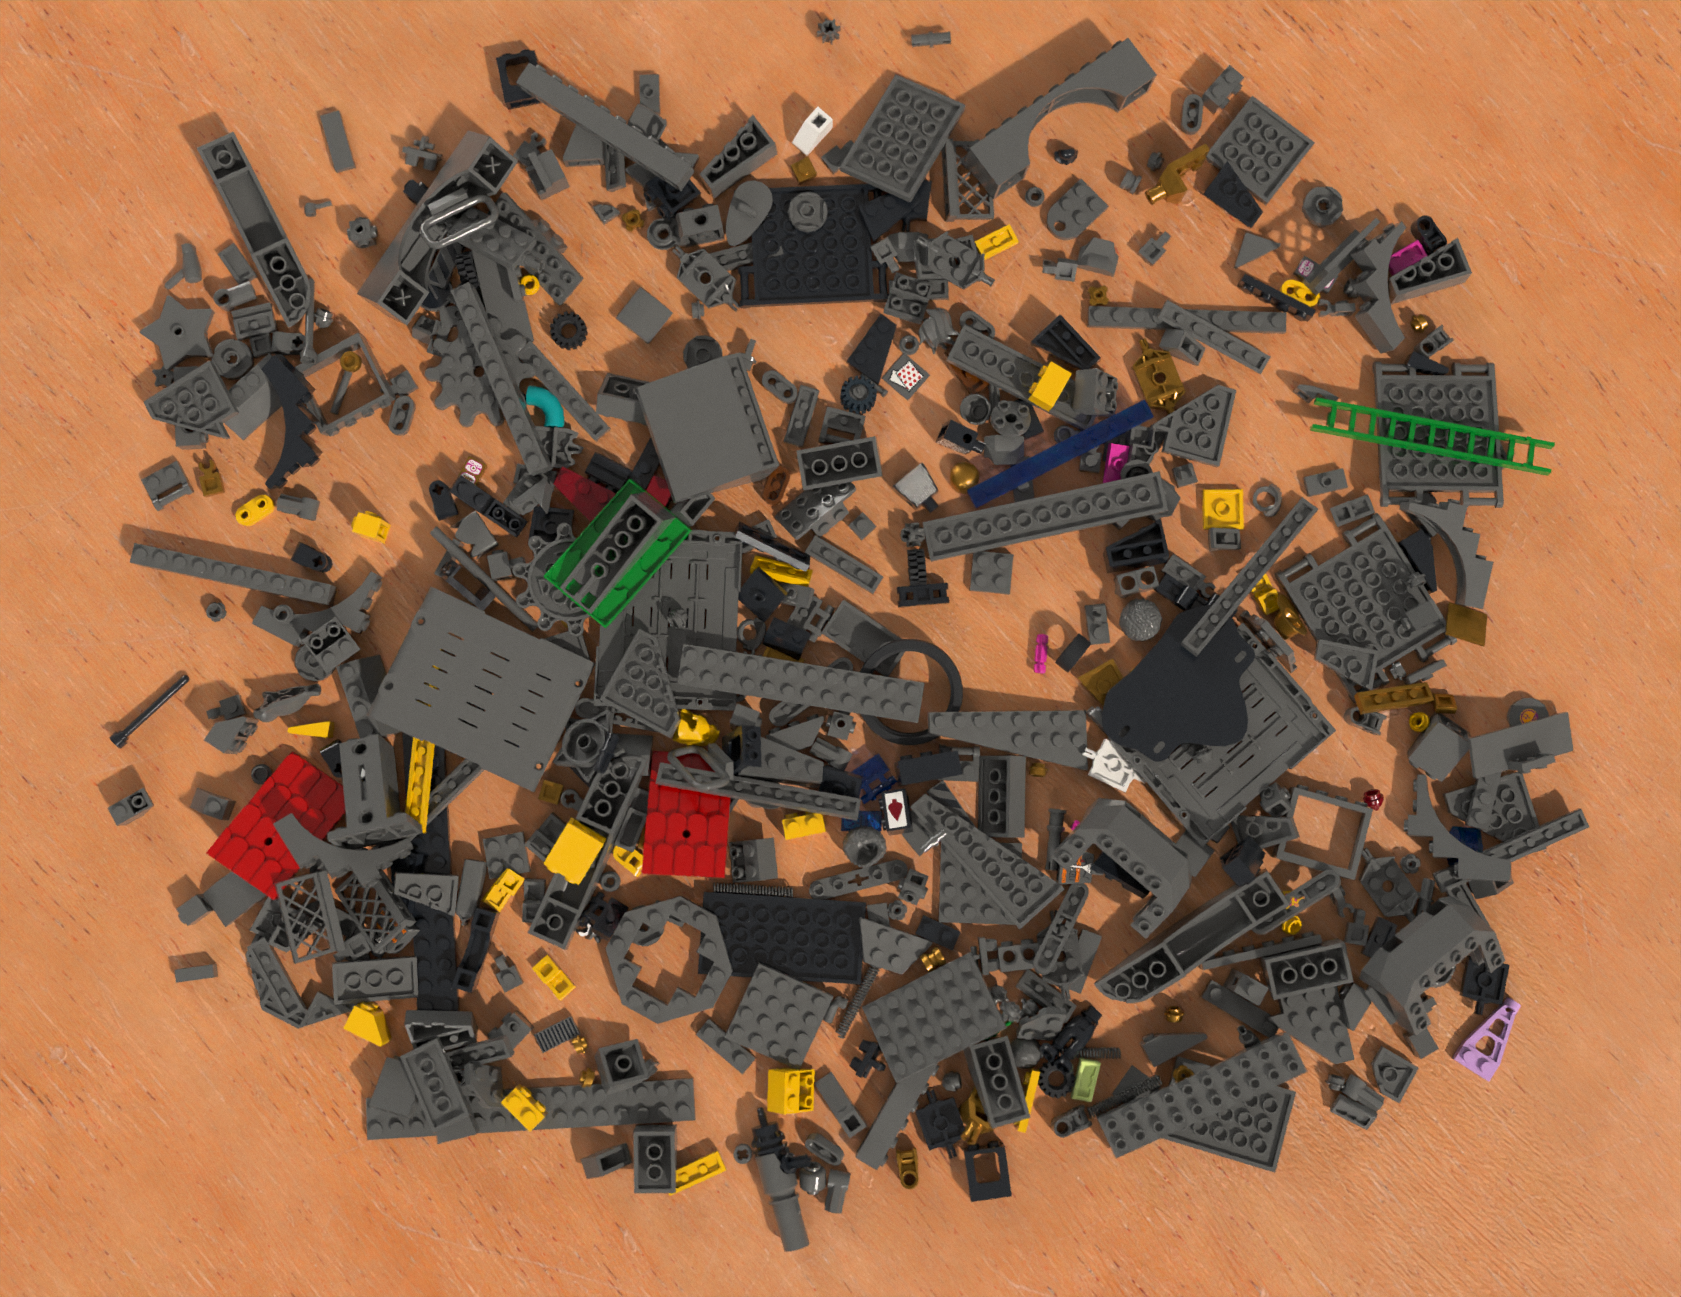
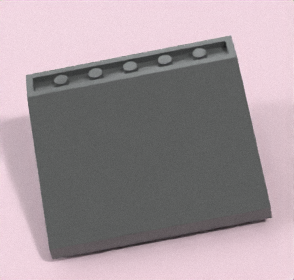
(707, 428)

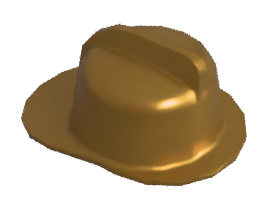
(1287, 620)

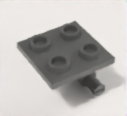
(922, 837)

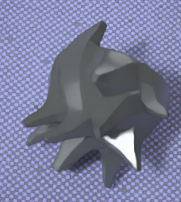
(937, 329)

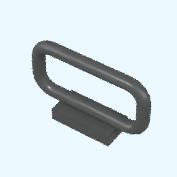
(450, 206)
(714, 757)

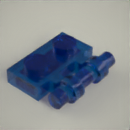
(871, 770)

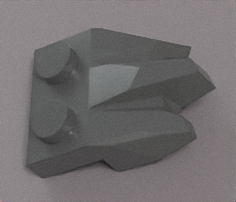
(559, 445)

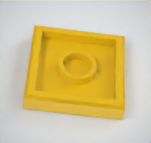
(1222, 508)

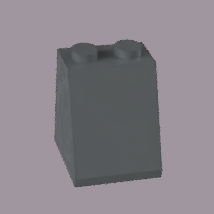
(1439, 747)

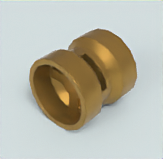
(932, 960)

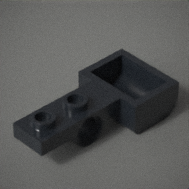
(1183, 595)

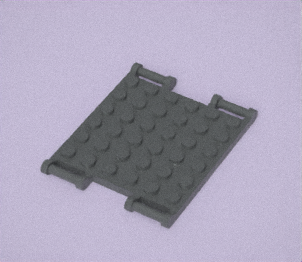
(1442, 398)
(1360, 600)

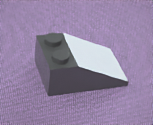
(655, 1158)

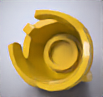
(695, 730)

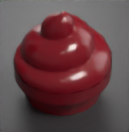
(1373, 799)

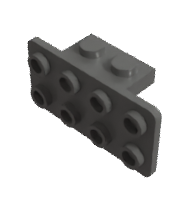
(816, 510)

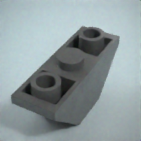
(797, 735)

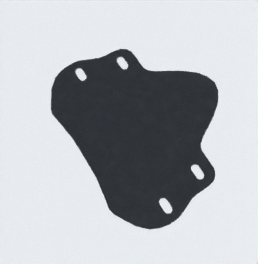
(1182, 695)

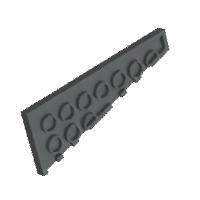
(1035, 734)
(1006, 877)

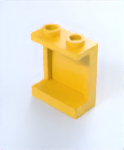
(574, 851)

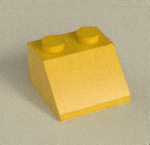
(369, 1023)

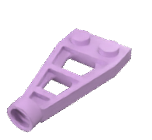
(1476, 1061)

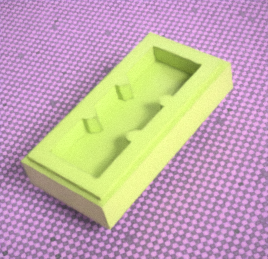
(1085, 1079)

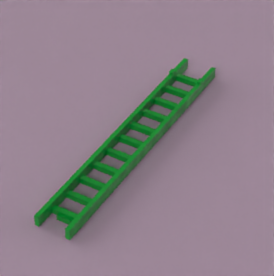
(1433, 424)

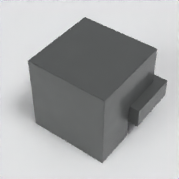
(546, 174)

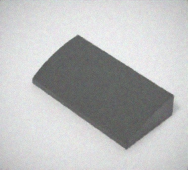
(861, 635)

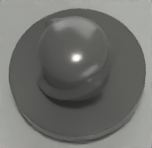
(1010, 418)

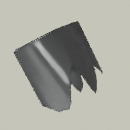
(474, 531)
(1120, 591)

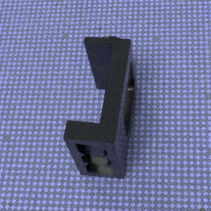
(513, 95)
(482, 597)
(738, 738)
(992, 1189)

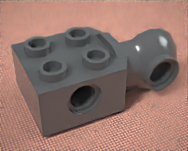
(687, 228)

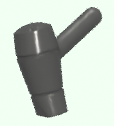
(190, 269)

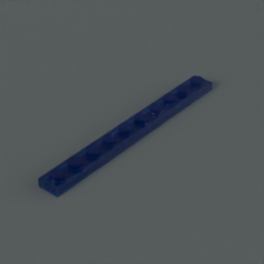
(1060, 454)

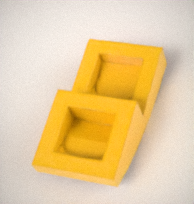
(1265, 595)
(502, 889)
(554, 977)

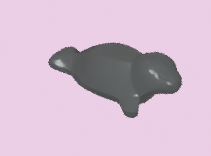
(284, 701)

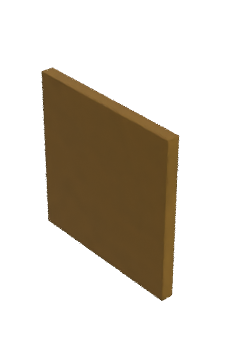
(1466, 624)

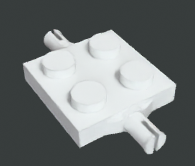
(1111, 766)

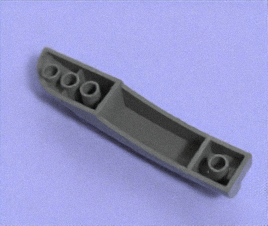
(258, 226)
(604, 813)
(1193, 940)

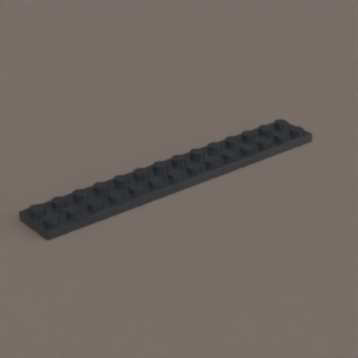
(437, 938)

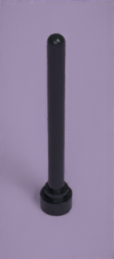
(120, 738)

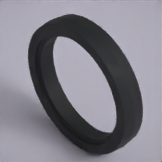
(937, 654)

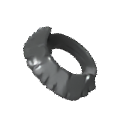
(1272, 510)
(760, 628)

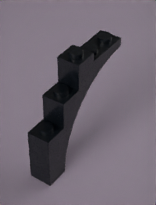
(299, 421)

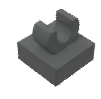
(1184, 475)

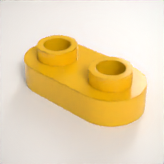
(1299, 292)
(254, 511)

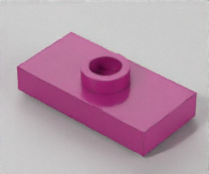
(1406, 257)
(1116, 459)

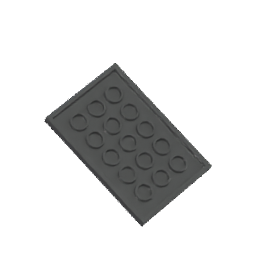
(902, 138)
(934, 1017)
(1244, 1132)

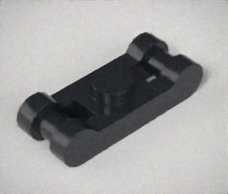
(922, 595)

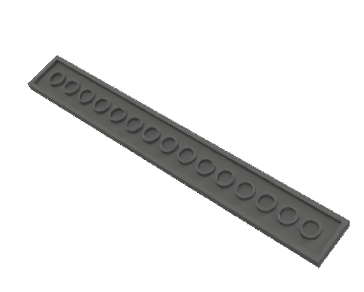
(566, 1107)

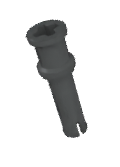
(1055, 829)

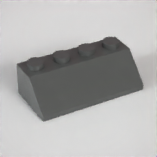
(254, 399)
(619, 399)
(839, 463)
(361, 685)
(1002, 796)
(1307, 969)

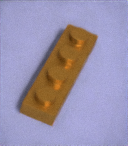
(1393, 698)

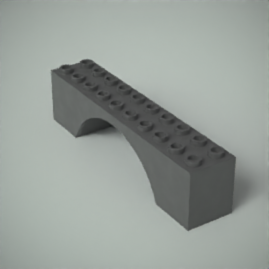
(1109, 81)
(401, 276)
(1202, 1094)

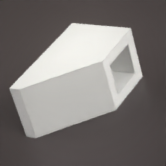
(813, 131)

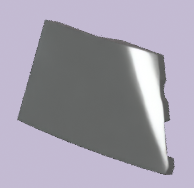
(1142, 441)
(232, 897)
(271, 924)

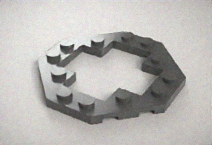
(626, 971)
(322, 1004)

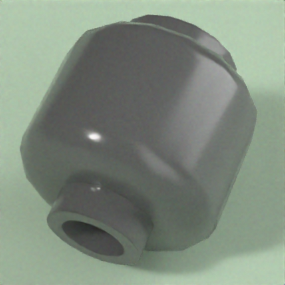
(812, 1178)

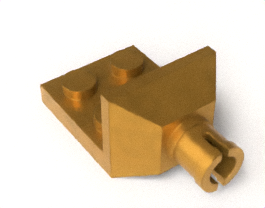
(1170, 184)
(974, 1117)

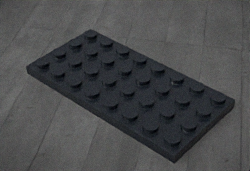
(793, 935)

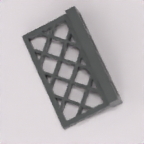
(951, 185)
(1337, 260)
(325, 906)
(394, 907)

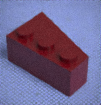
(583, 493)

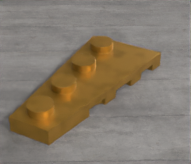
(1101, 680)

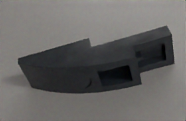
(488, 506)

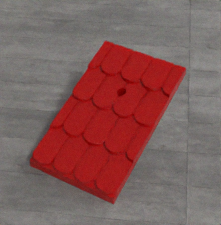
(677, 810)
(252, 843)

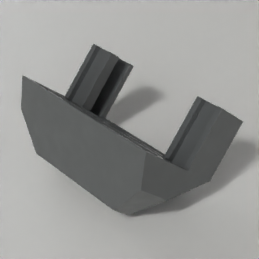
(1139, 850)
(1426, 953)

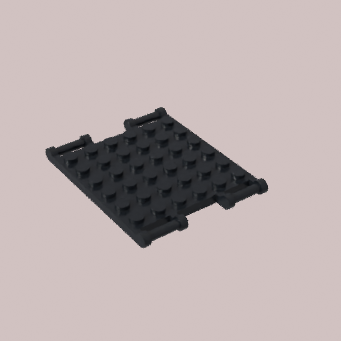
(815, 265)

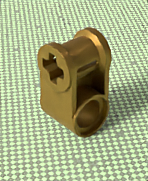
(908, 1165)

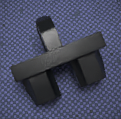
(870, 1060)

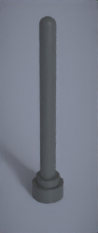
(308, 355)

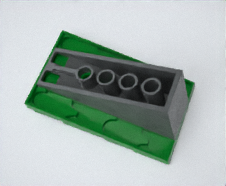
(618, 553)

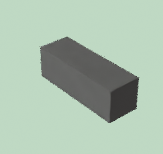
(196, 973)

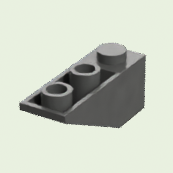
(841, 1105)

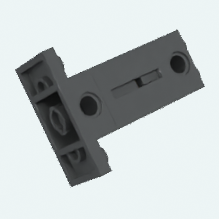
(371, 796)

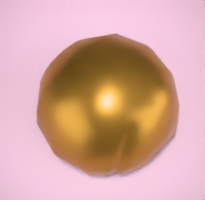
(963, 477)

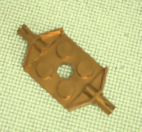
(1158, 395)

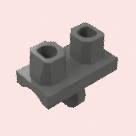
(413, 154)
(985, 945)

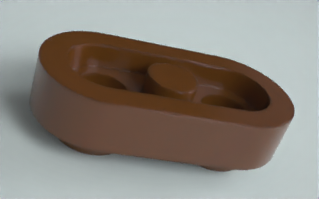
(776, 486)

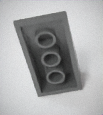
(997, 1081)

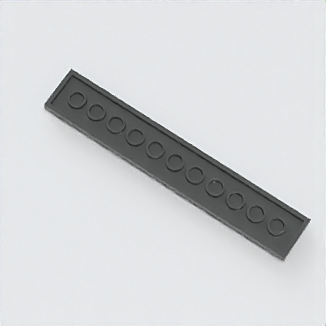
(1045, 516)
(800, 683)

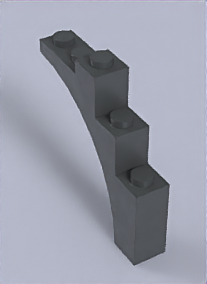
(1372, 286)
(1471, 569)
(348, 612)
(1444, 845)
(336, 860)

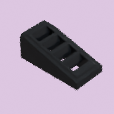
(1425, 365)

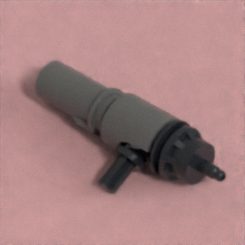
(779, 1180)

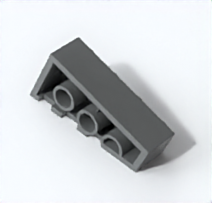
(739, 158)
(1432, 273)
(785, 766)

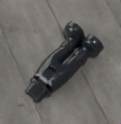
(1080, 1030)

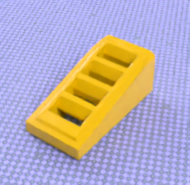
(320, 729)

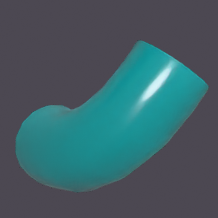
(548, 404)

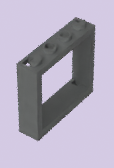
(333, 354)
(1350, 873)

